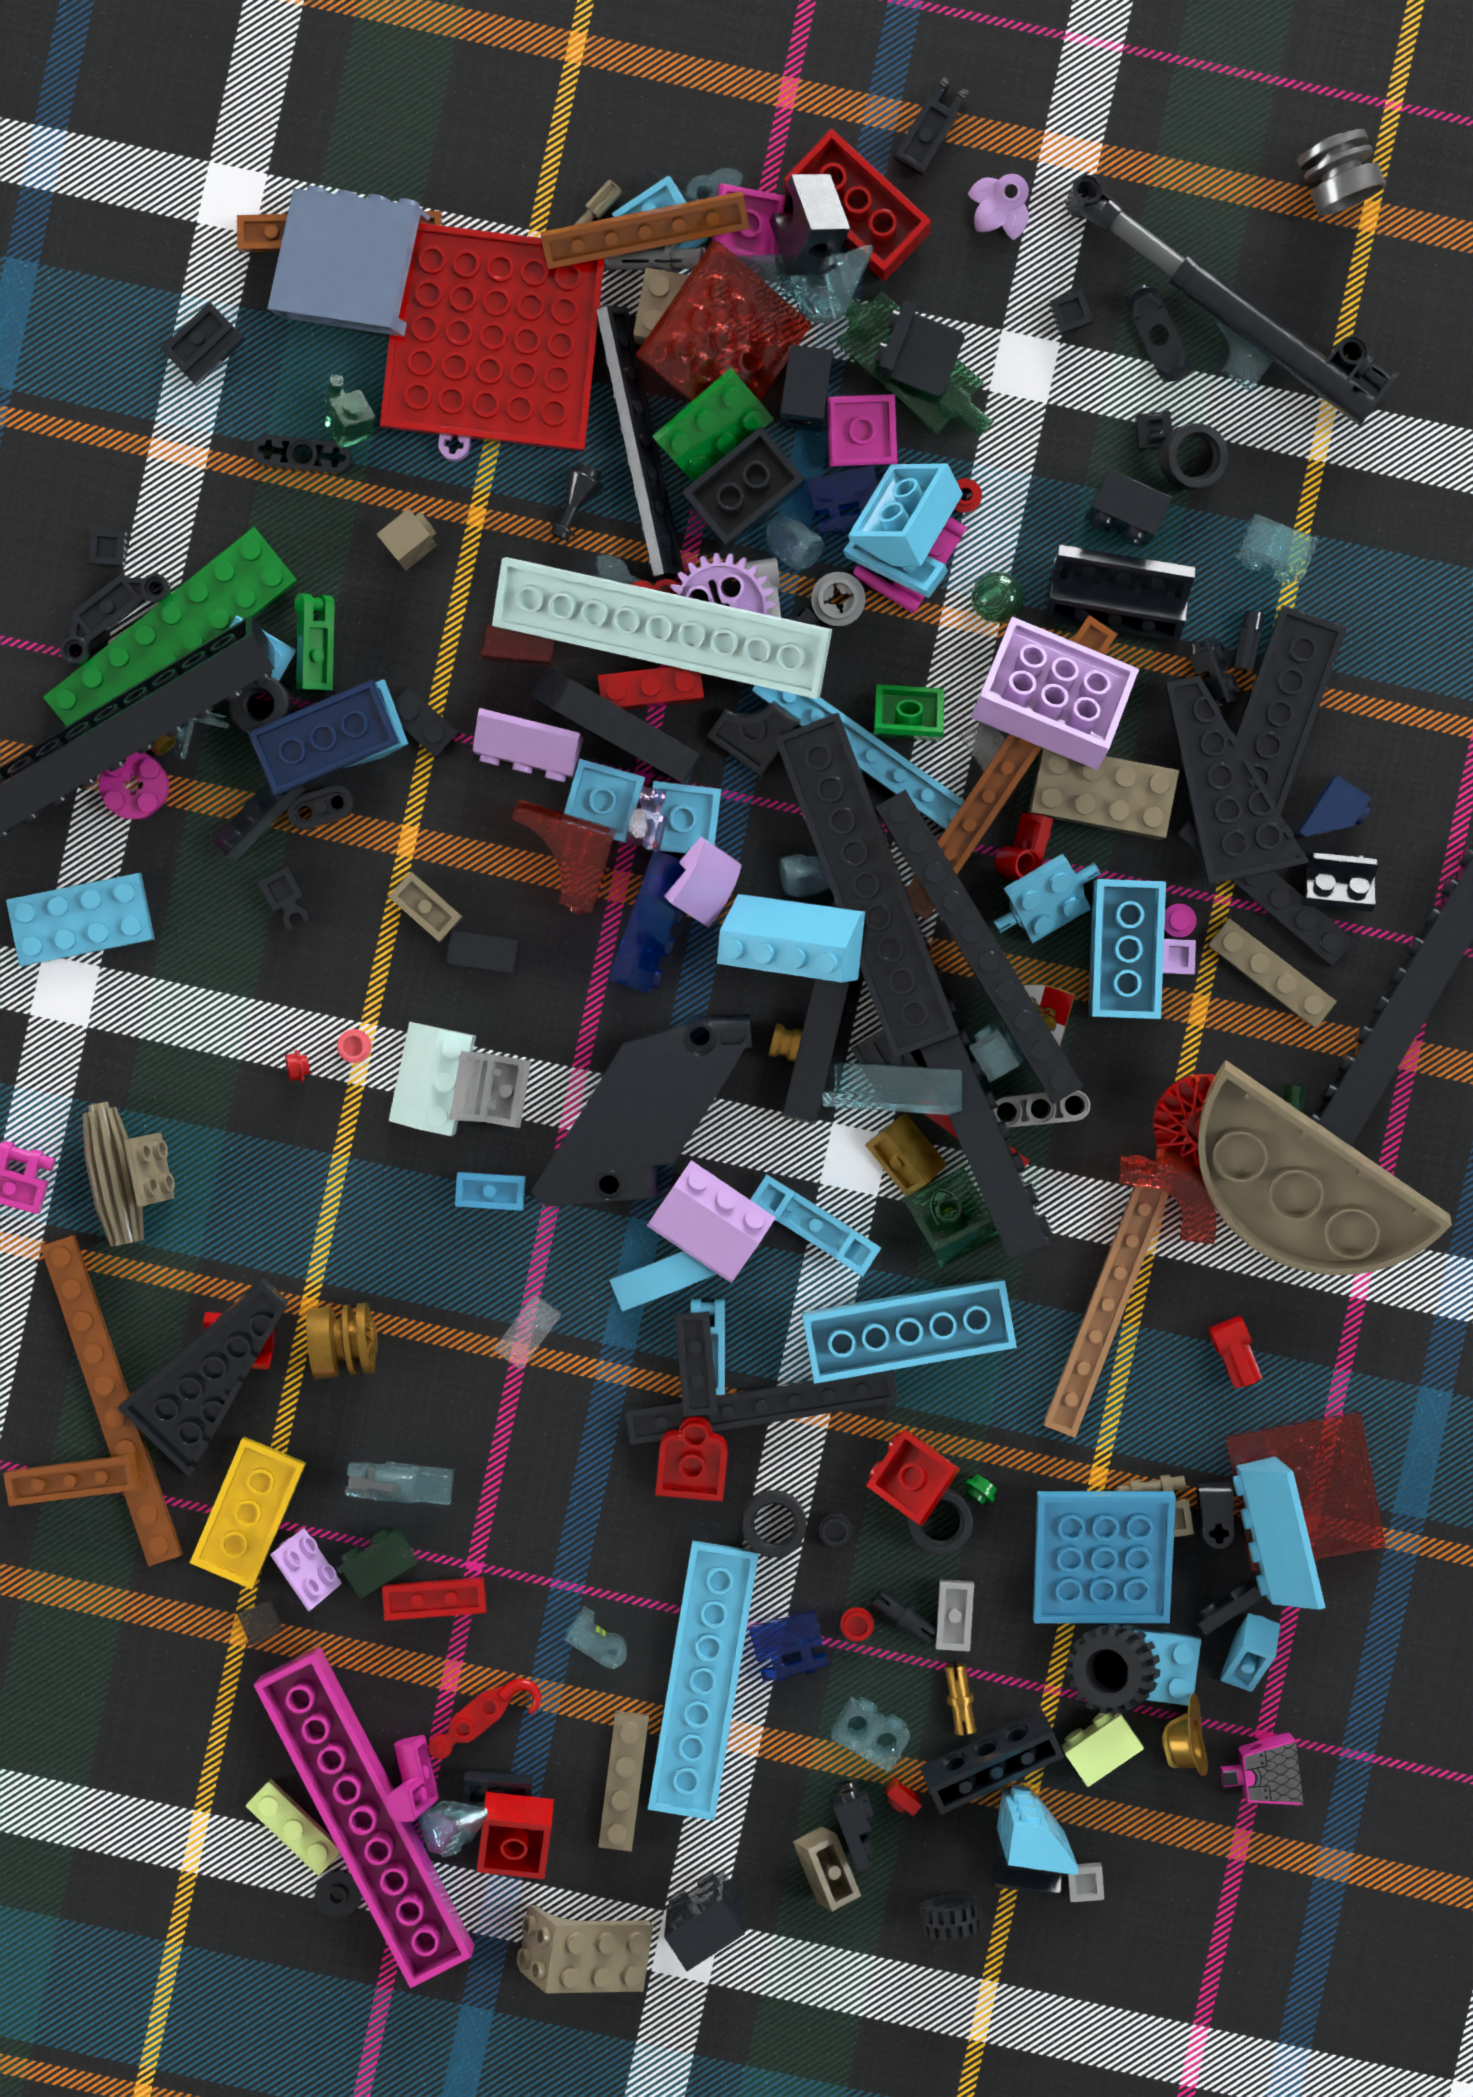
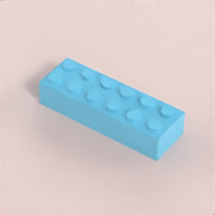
(909, 1330)

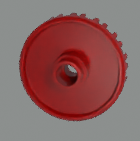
(1179, 1114)

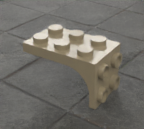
(584, 1955)

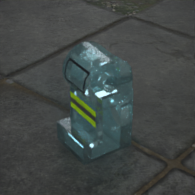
(603, 1647)

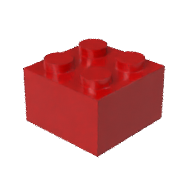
(515, 1835)

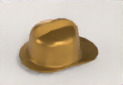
(1184, 1740)

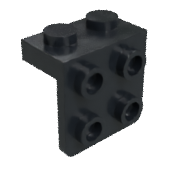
(919, 351)

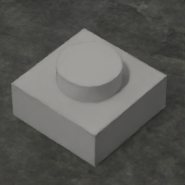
(1087, 1884)

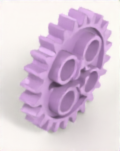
(751, 595)

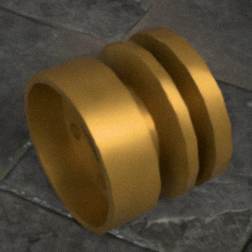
(342, 1340)

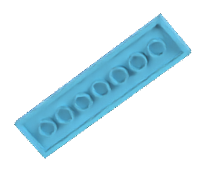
(703, 1680)

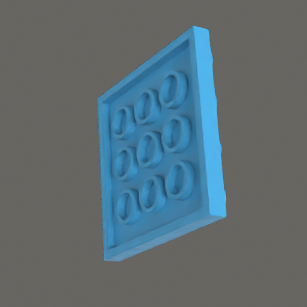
(1103, 1556)

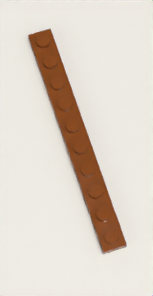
(996, 784)
(107, 1391)

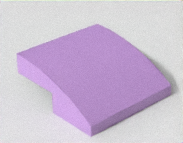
(705, 883)

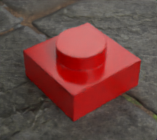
(902, 1797)

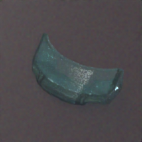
(827, 295)

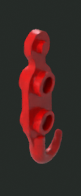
(480, 1715)

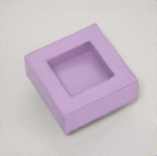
(1179, 957)

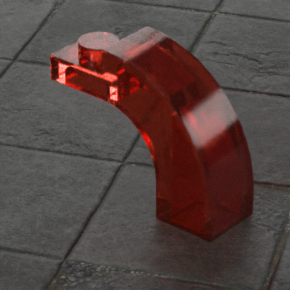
(1183, 1182)

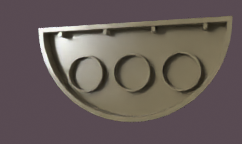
(1302, 1189)

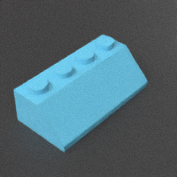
(792, 938)
(1032, 1834)

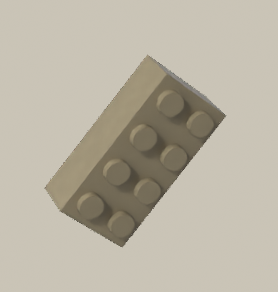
(1115, 797)

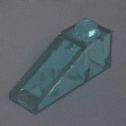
(450, 1826)

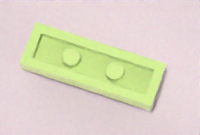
(294, 1826)

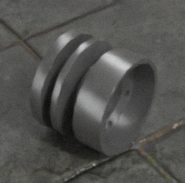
(1339, 166)

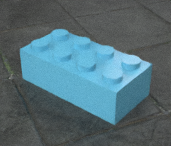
(1126, 949)

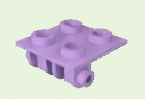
(306, 1568)

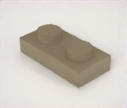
(425, 906)

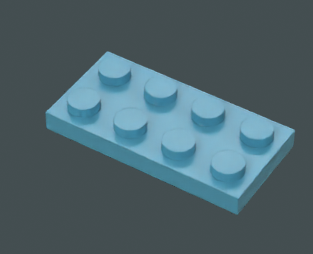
(80, 919)

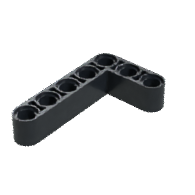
(617, 725)

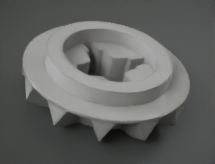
(846, 585)

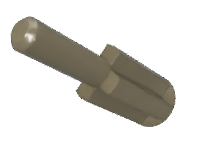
(601, 202)

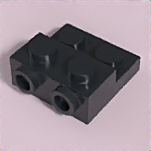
(854, 1814)

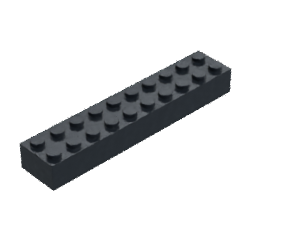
(133, 721)

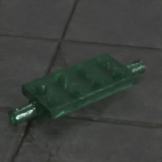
(861, 344)

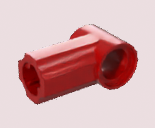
(1232, 1343)

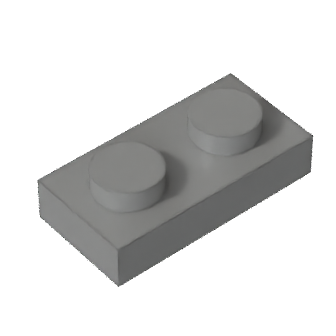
(954, 1615)

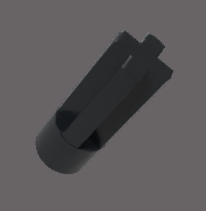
(1249, 640)

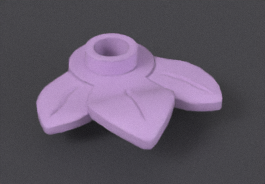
(998, 209)

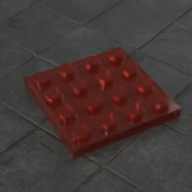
(720, 323)
(1330, 1476)

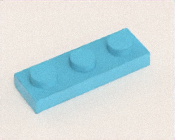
(919, 579)

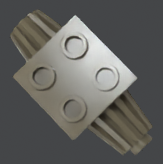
(123, 1173)

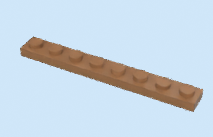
(1105, 1309)

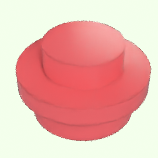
(354, 1046)

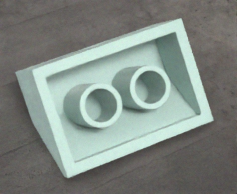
(429, 1078)

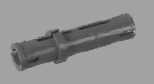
(669, 259)

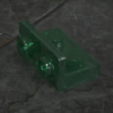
(377, 1562)

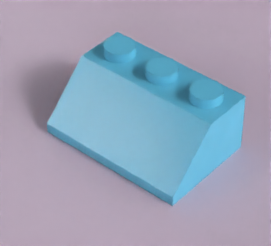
(907, 513)

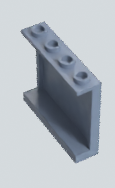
(345, 260)

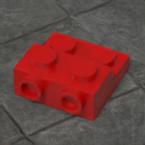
(912, 1476)

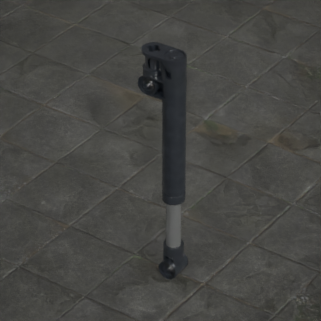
(1345, 384)

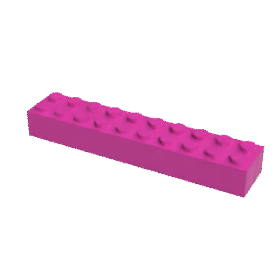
(352, 1798)

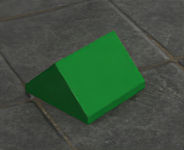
(909, 713)

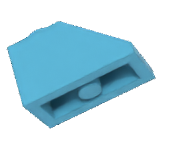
(1251, 1652)

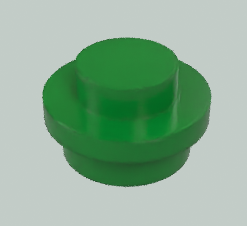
(980, 1490)

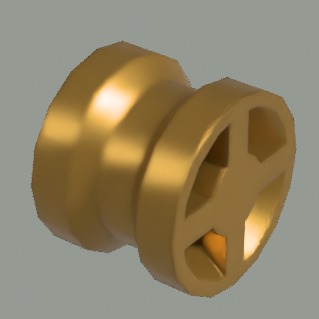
(785, 1042)

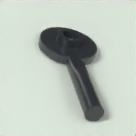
(337, 1894)

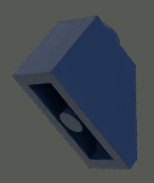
(1335, 809)

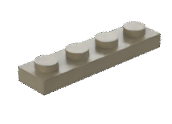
(1271, 973)
(623, 1781)

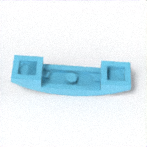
(816, 1225)
(658, 1279)

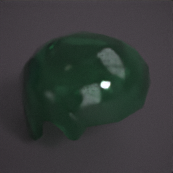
(998, 597)

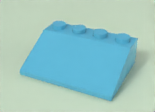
(1278, 1534)

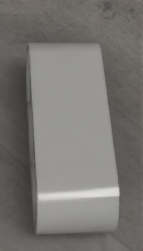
(1055, 1114)

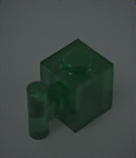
(347, 414)

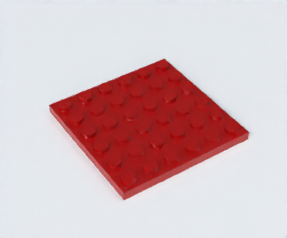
(493, 341)

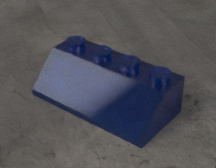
(649, 927)

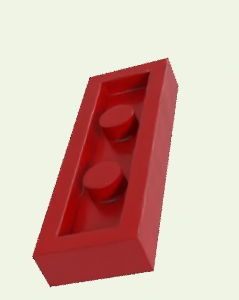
(434, 1598)

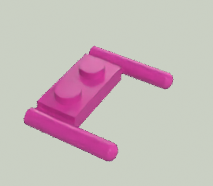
(905, 597)

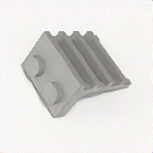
(490, 1089)

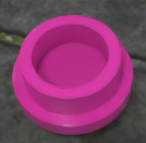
(1179, 920)

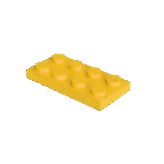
(247, 1512)

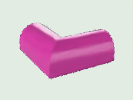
(418, 1784)

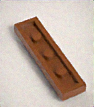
(71, 1480)

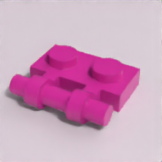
(23, 1189)

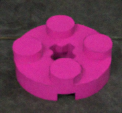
(147, 800)

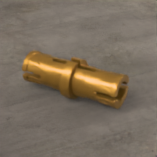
(960, 1699)

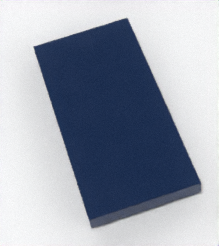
(324, 737)

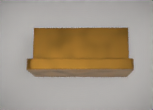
(906, 1155)

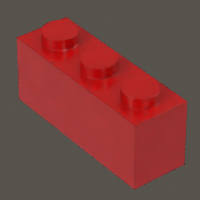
(652, 688)

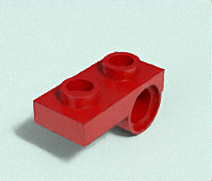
(1027, 849)

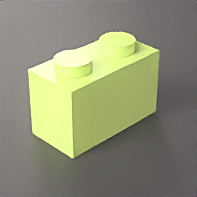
(1101, 1746)

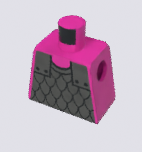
(1267, 1771)

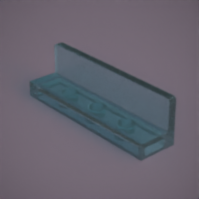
(896, 1088)

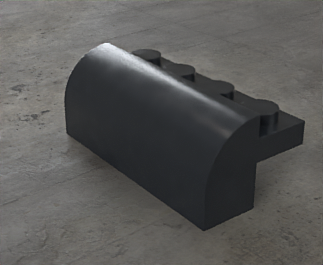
(1120, 592)

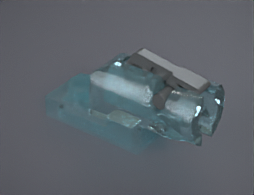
(400, 1483)

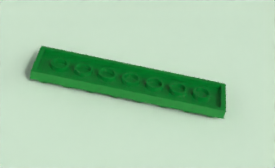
(234, 583)

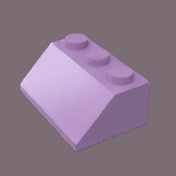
(526, 745)
(711, 1221)

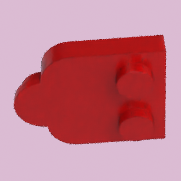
(692, 1462)

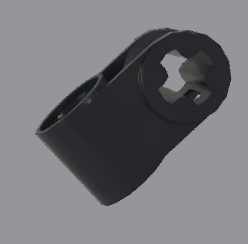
(1216, 1506)

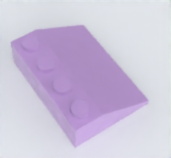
(1055, 693)

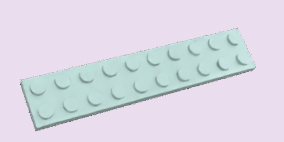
(662, 627)

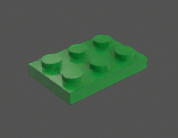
(712, 425)

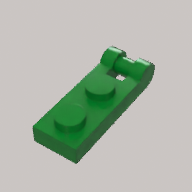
(314, 642)

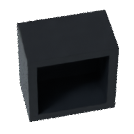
(1127, 508)

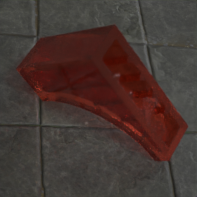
(579, 848)

